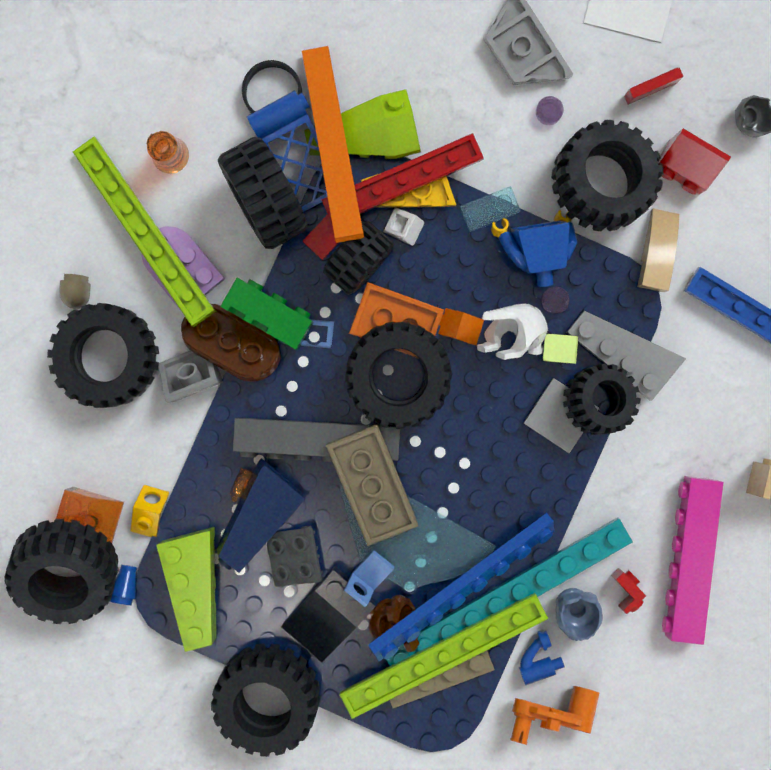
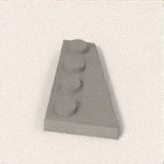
(643, 360)

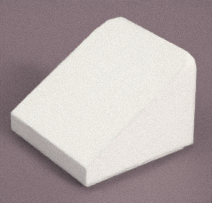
(404, 226)

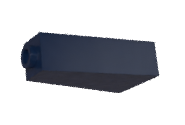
(258, 515)

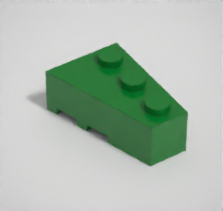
(268, 312)

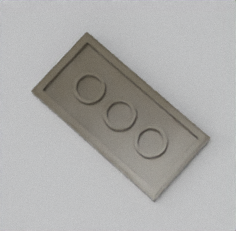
(372, 484)

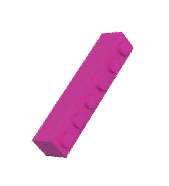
(693, 560)

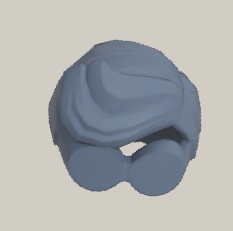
(578, 613)

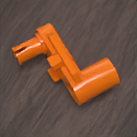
(579, 714)

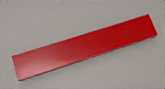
(415, 173)

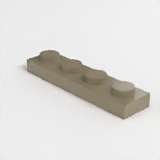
(465, 671)

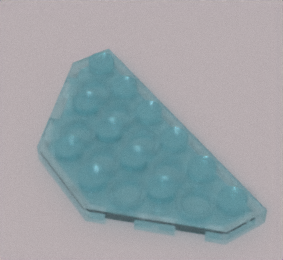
(427, 553)

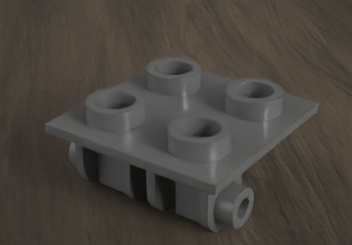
(294, 557)

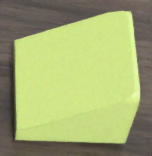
(560, 348)

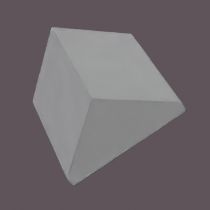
(187, 376)

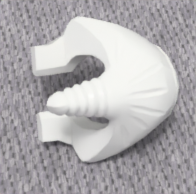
(524, 321)

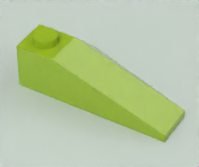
(379, 128)

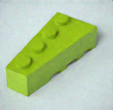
(191, 582)

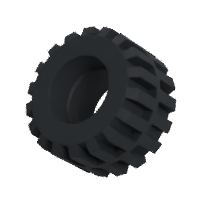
(358, 259)
(621, 395)

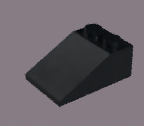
(327, 615)

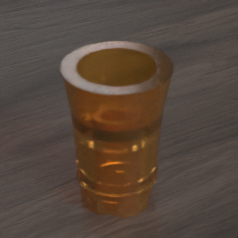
(174, 157)

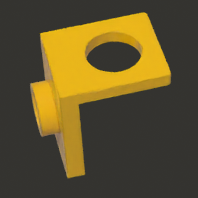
(147, 515)

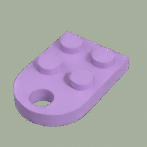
(192, 257)

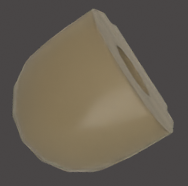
(75, 290)

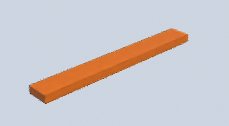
(332, 145)

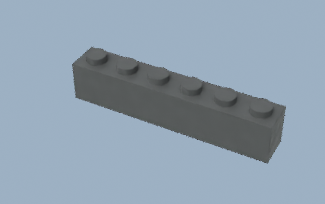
(298, 437)

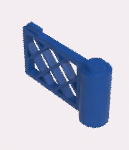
(280, 118)

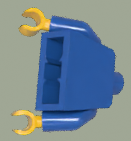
(539, 246)

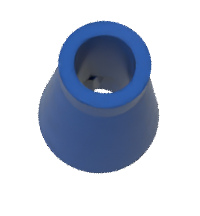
(125, 586)

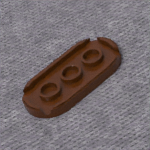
(233, 345)

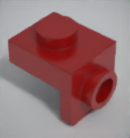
(629, 584)

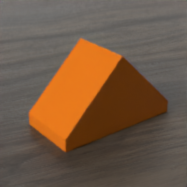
(460, 326)

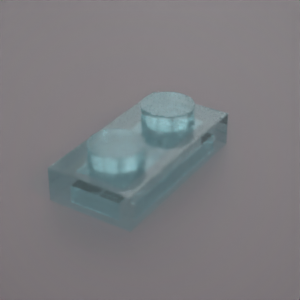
(490, 209)

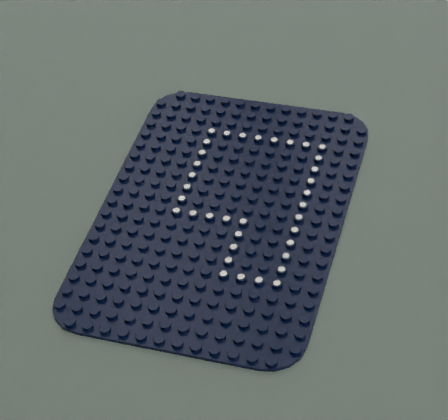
(464, 462)

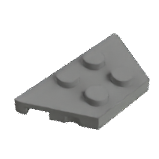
(524, 46)

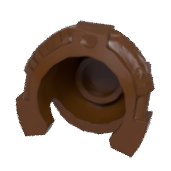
(389, 613)

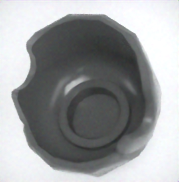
(754, 116)

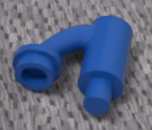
(540, 669)

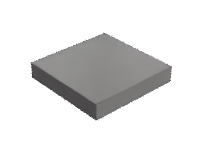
(550, 417)

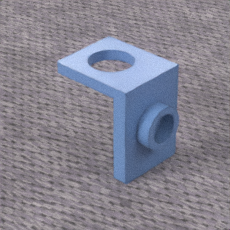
(368, 577)

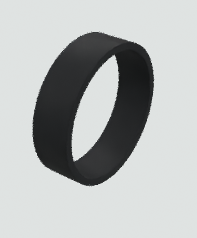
(263, 65)

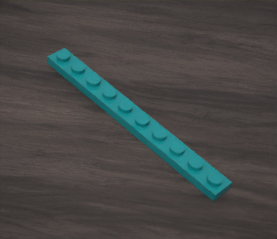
(535, 580)

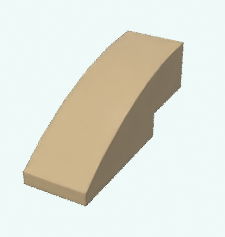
(659, 251)

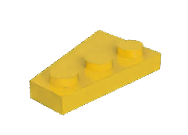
(431, 195)

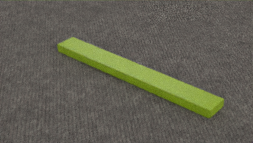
(144, 231)
(443, 655)

